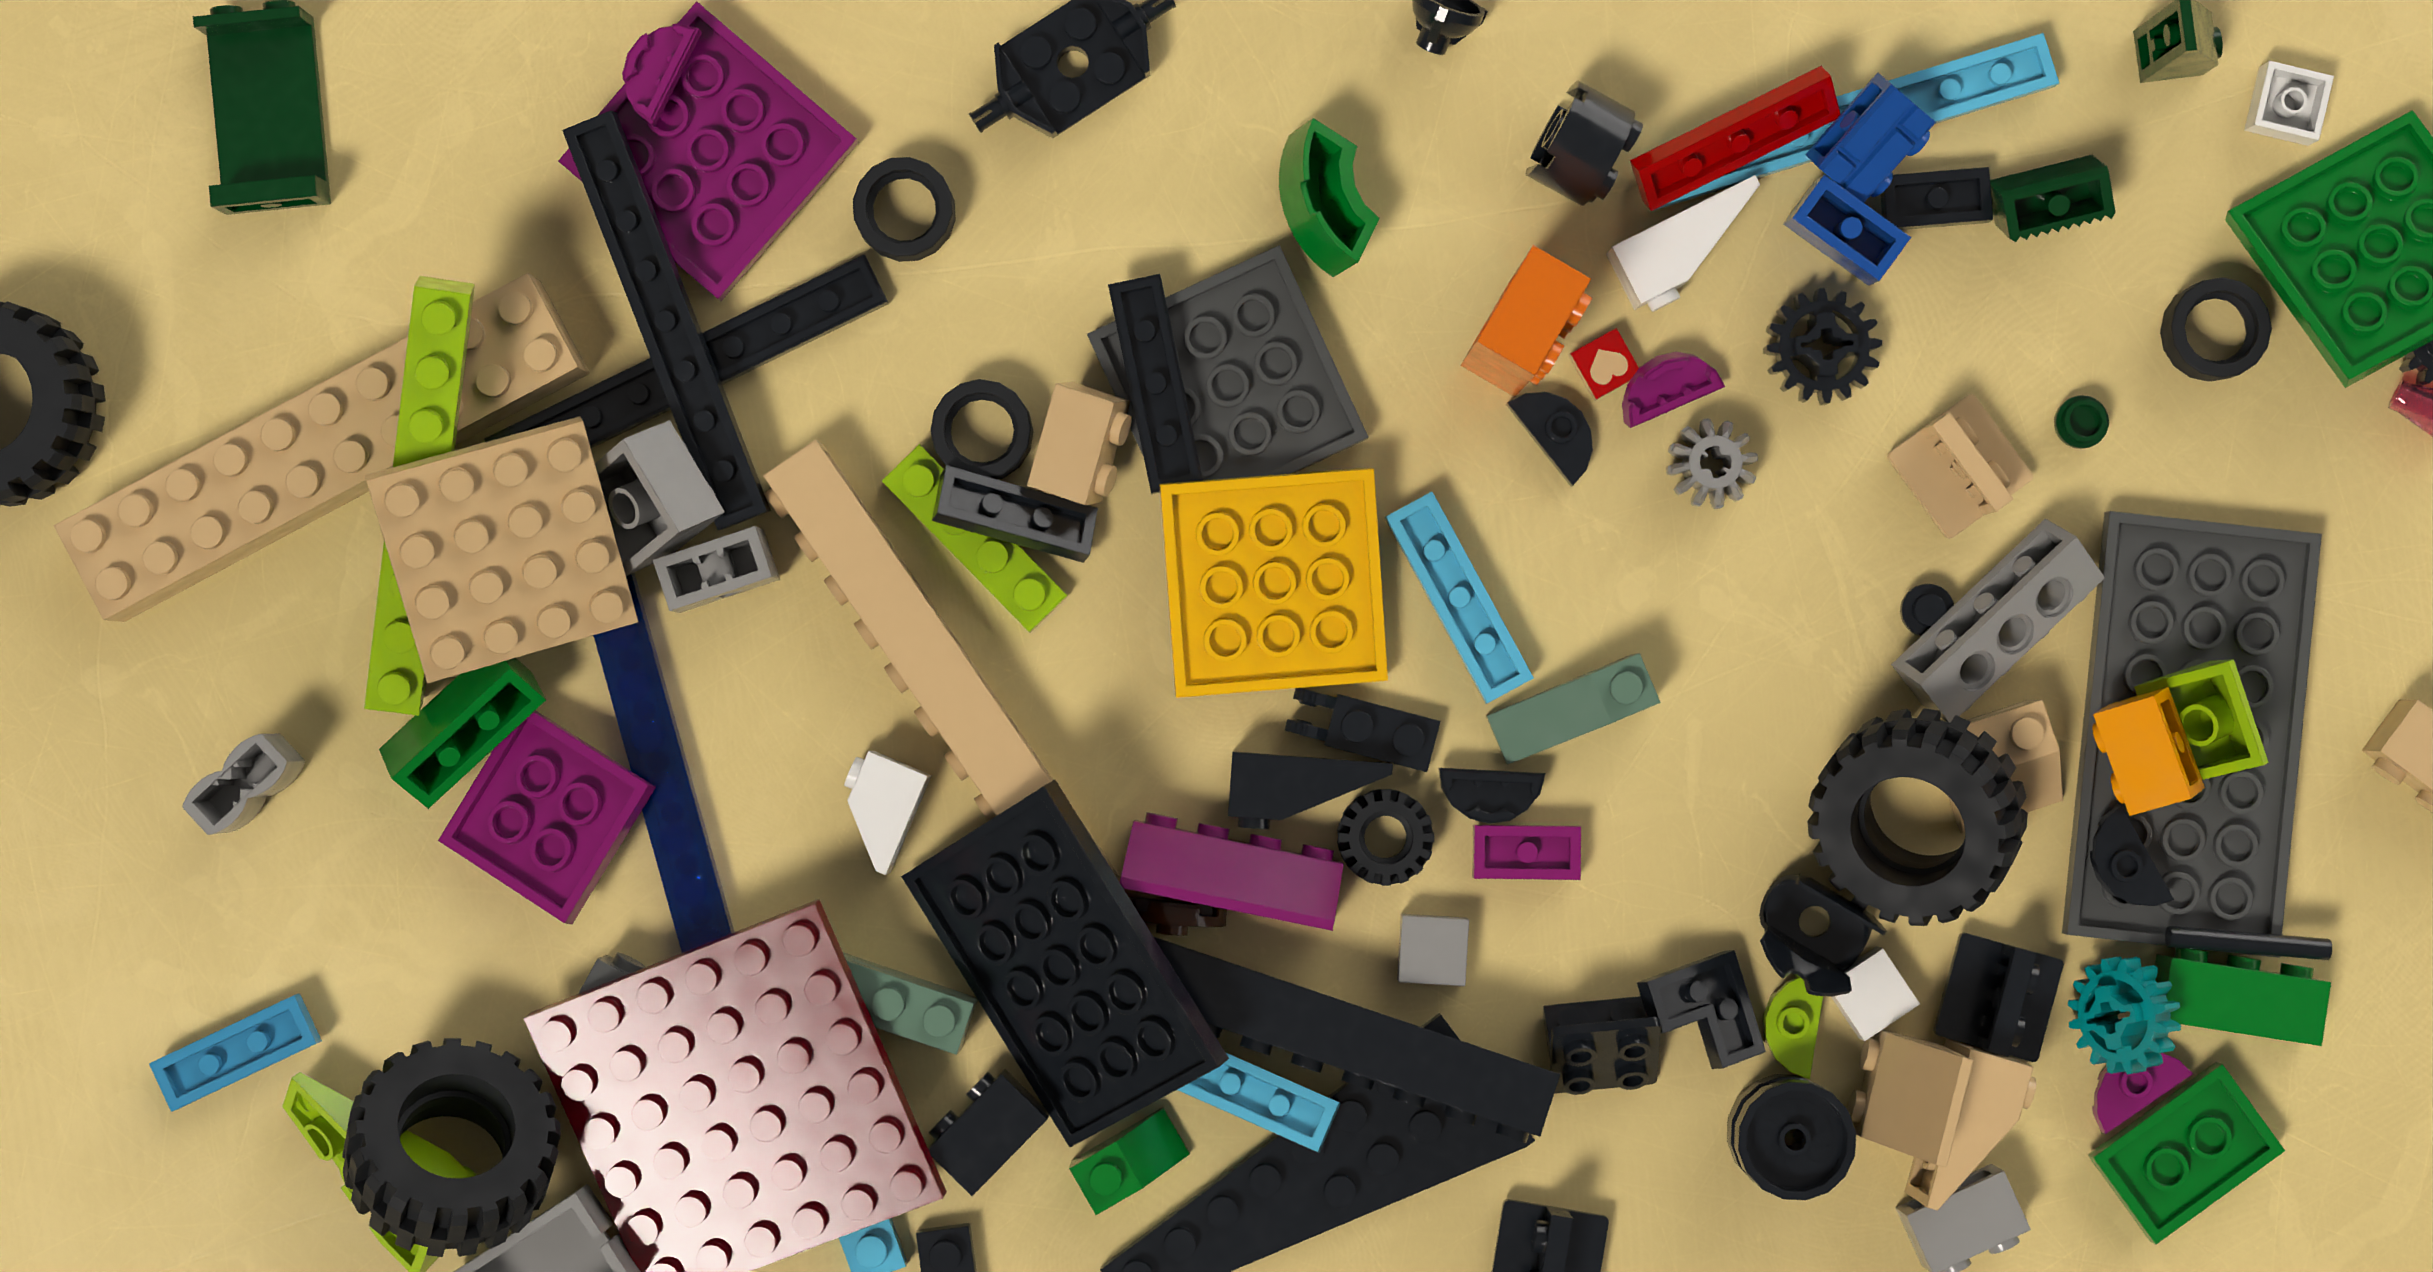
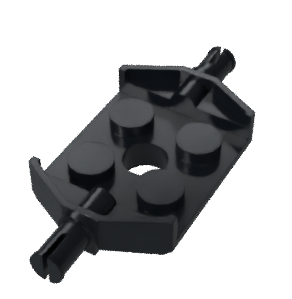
(1028, 74)

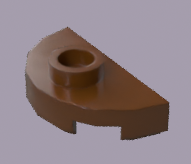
(1176, 916)

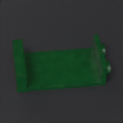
(266, 108)

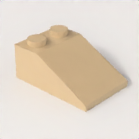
(1910, 1095)
(1990, 1109)

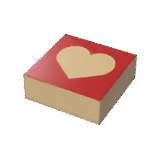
(1604, 364)

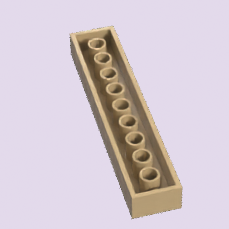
(304, 458)

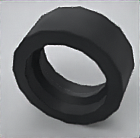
(886, 173)
(2256, 324)
(988, 391)

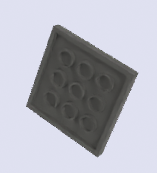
(1251, 373)

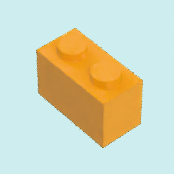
(2147, 752)

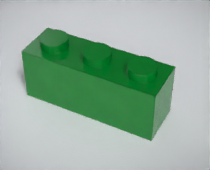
(460, 728)
(2245, 998)

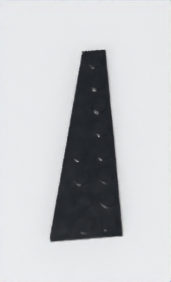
(1290, 1193)

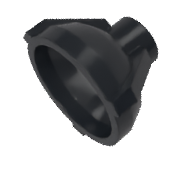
(1445, 22)

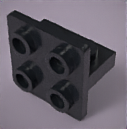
(1998, 997)
(1602, 1044)
(1548, 1239)

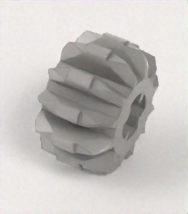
(1721, 448)

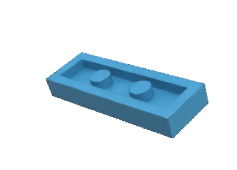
(235, 1052)

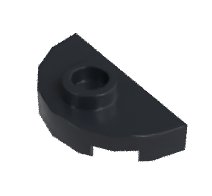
(1558, 431)
(1490, 794)
(2124, 863)

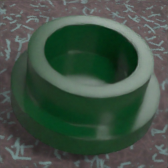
(2081, 422)

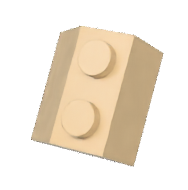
(2029, 740)

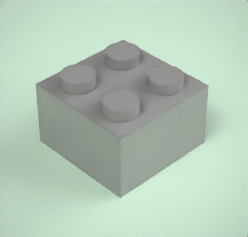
(654, 495)

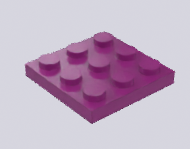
(547, 815)

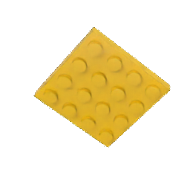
(1274, 582)

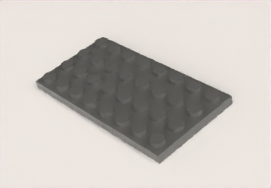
(2167, 603)

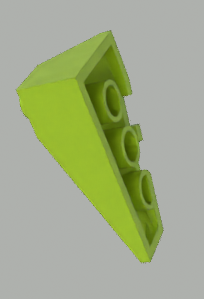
(323, 1121)

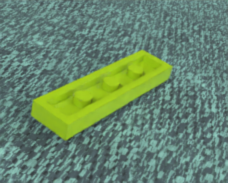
(996, 563)

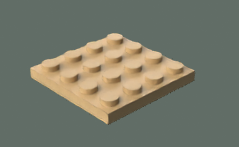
(502, 548)

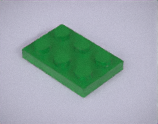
(2186, 1152)

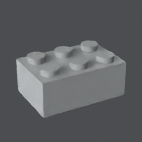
(560, 1240)

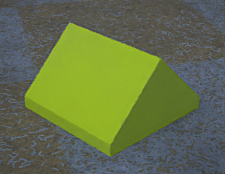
(2214, 716)

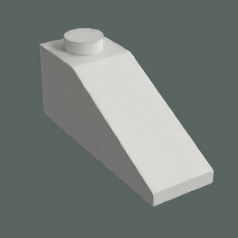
(1670, 252)

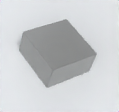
(1433, 949)

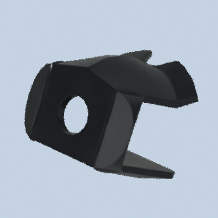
(1813, 958)

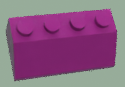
(1232, 873)

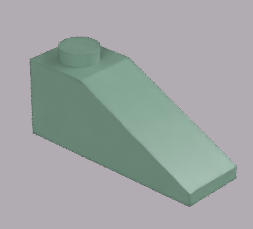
(1573, 708)

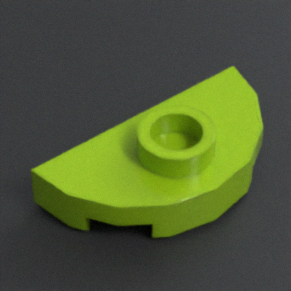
(1792, 1026)

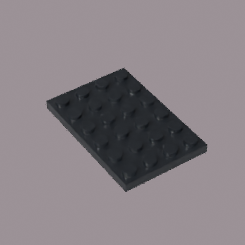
(1064, 965)

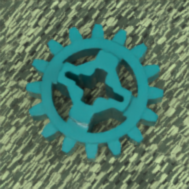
(2126, 1042)

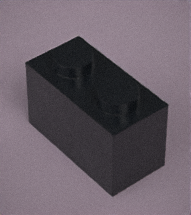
(987, 1131)

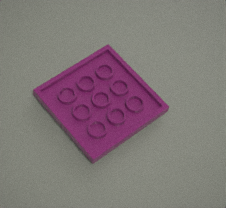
(728, 155)

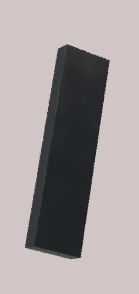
(1155, 381)

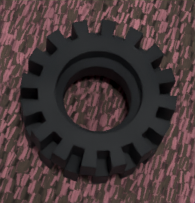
(1418, 837)

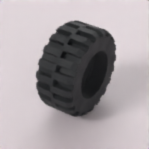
(61, 405)
(1878, 868)
(436, 1208)

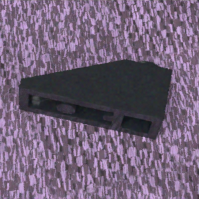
(1285, 785)

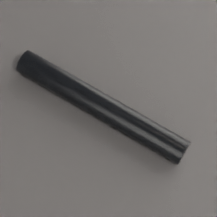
(2248, 942)

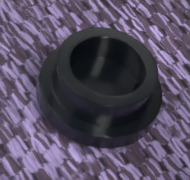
(1924, 607)

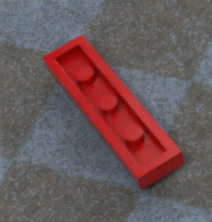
(1736, 138)

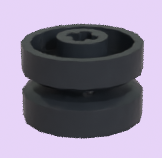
(1822, 1137)

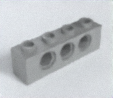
(1998, 620)

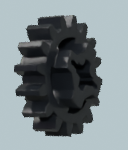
(1822, 322)

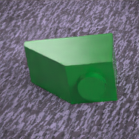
(1128, 1161)

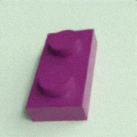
(1526, 852)

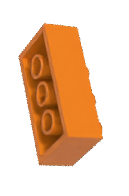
(1522, 330)

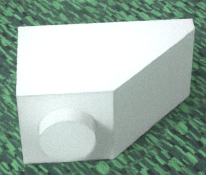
(884, 804)

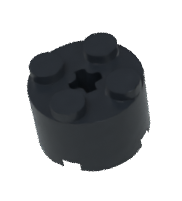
(1583, 144)

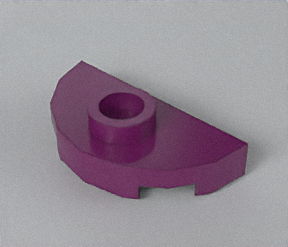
(656, 66)
(1667, 384)
(2123, 1095)

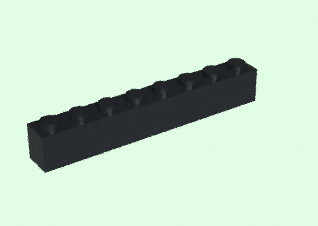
(1366, 1045)

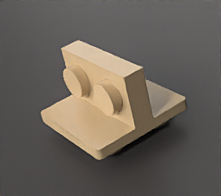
(1960, 467)

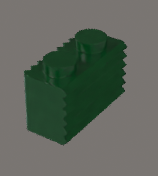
(2052, 197)

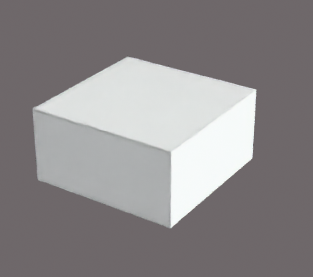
(2289, 103)
(1877, 994)

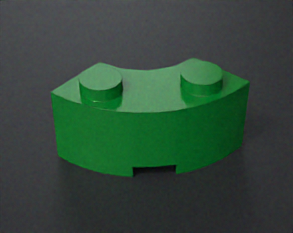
(1322, 197)

